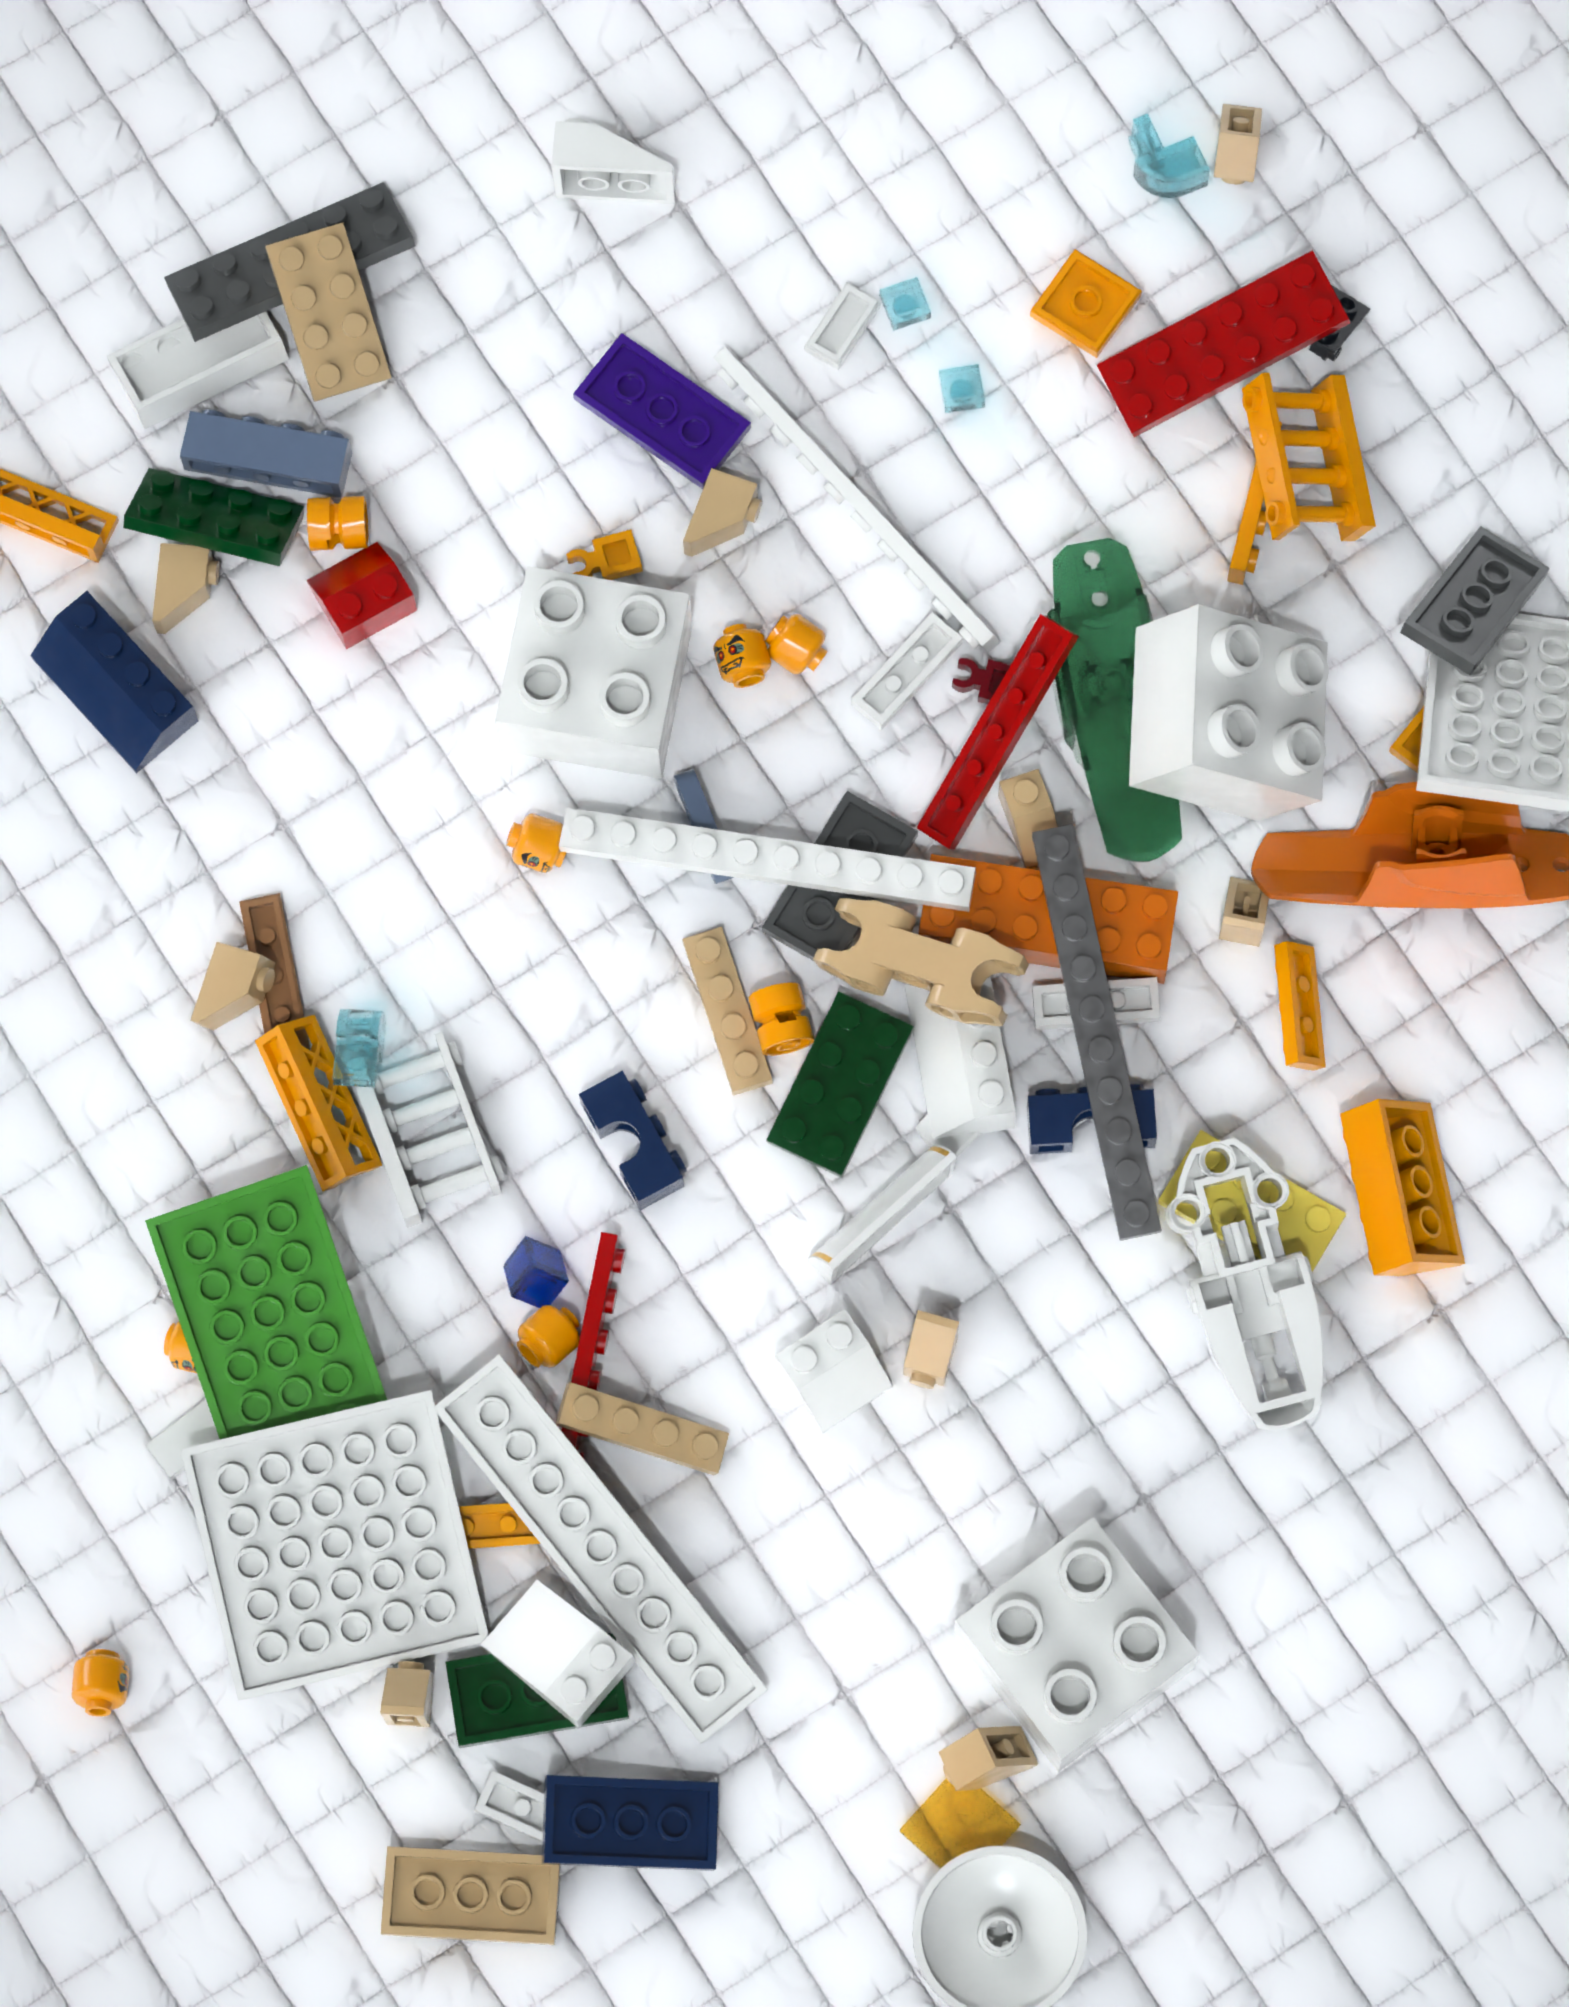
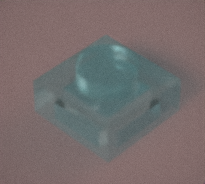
(905, 303)
(961, 388)

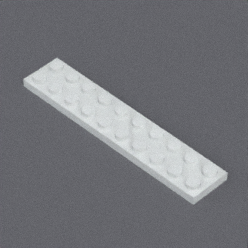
(600, 1548)

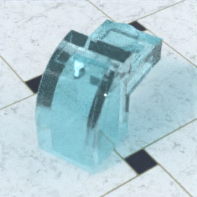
(1167, 170)
(358, 1047)

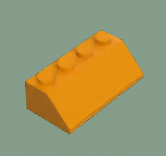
(1401, 1187)

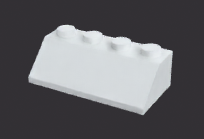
(961, 1070)

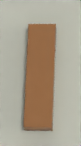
(268, 936)

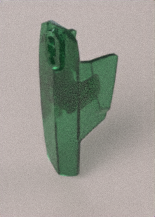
(1097, 696)

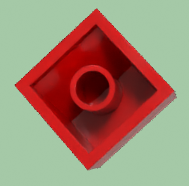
(363, 594)

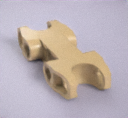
(948, 971)

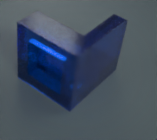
(535, 1273)

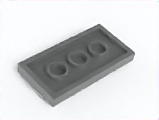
(1475, 600)
(807, 916)

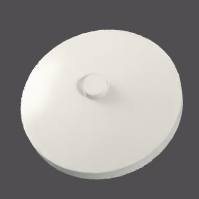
(999, 1930)

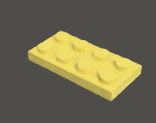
(1304, 1219)

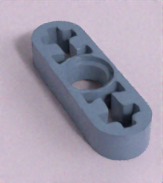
(696, 806)

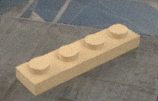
(727, 1011)
(642, 1428)

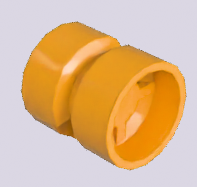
(337, 523)
(776, 1005)

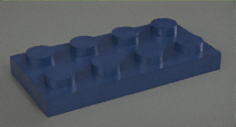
(630, 1823)

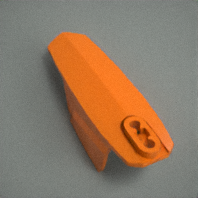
(1418, 854)

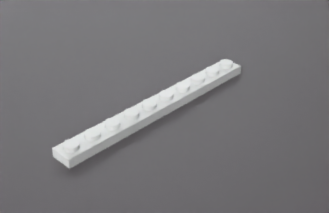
(865, 513)
(767, 859)

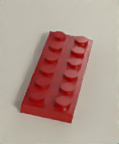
(1223, 343)

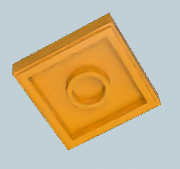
(1085, 303)

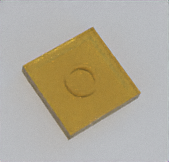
(957, 1823)

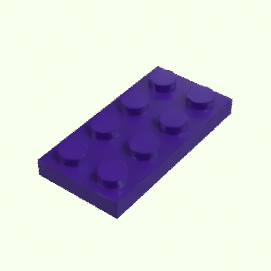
(662, 410)

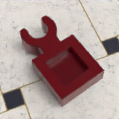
(983, 680)

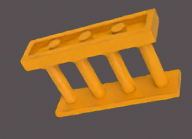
(1340, 450)

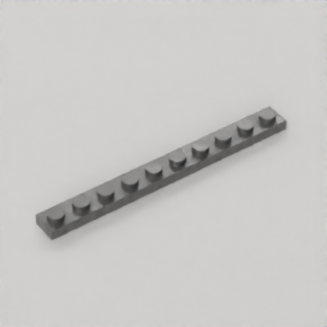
(1096, 1033)

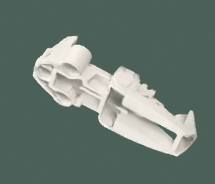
(1252, 1294)

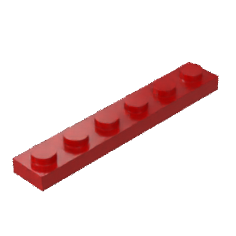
(997, 732)
(593, 1336)

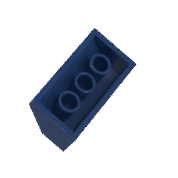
(113, 682)

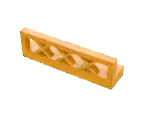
(50, 528)
(311, 1103)

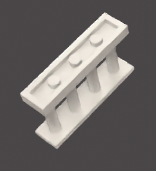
(399, 1159)

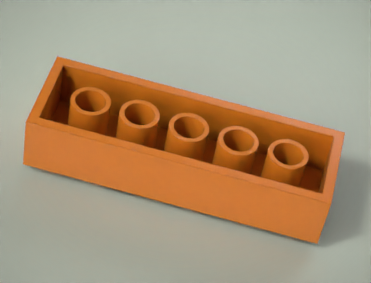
(1011, 907)

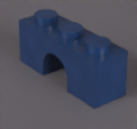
(617, 1107)
(1055, 1115)

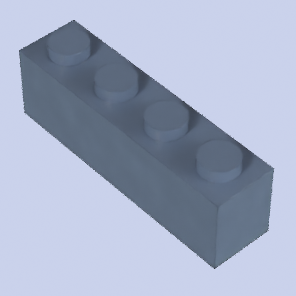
(266, 453)

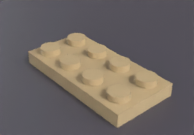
(328, 312)
(470, 1896)

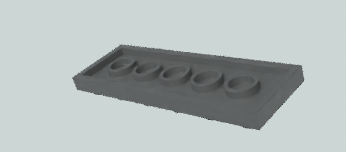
(241, 279)

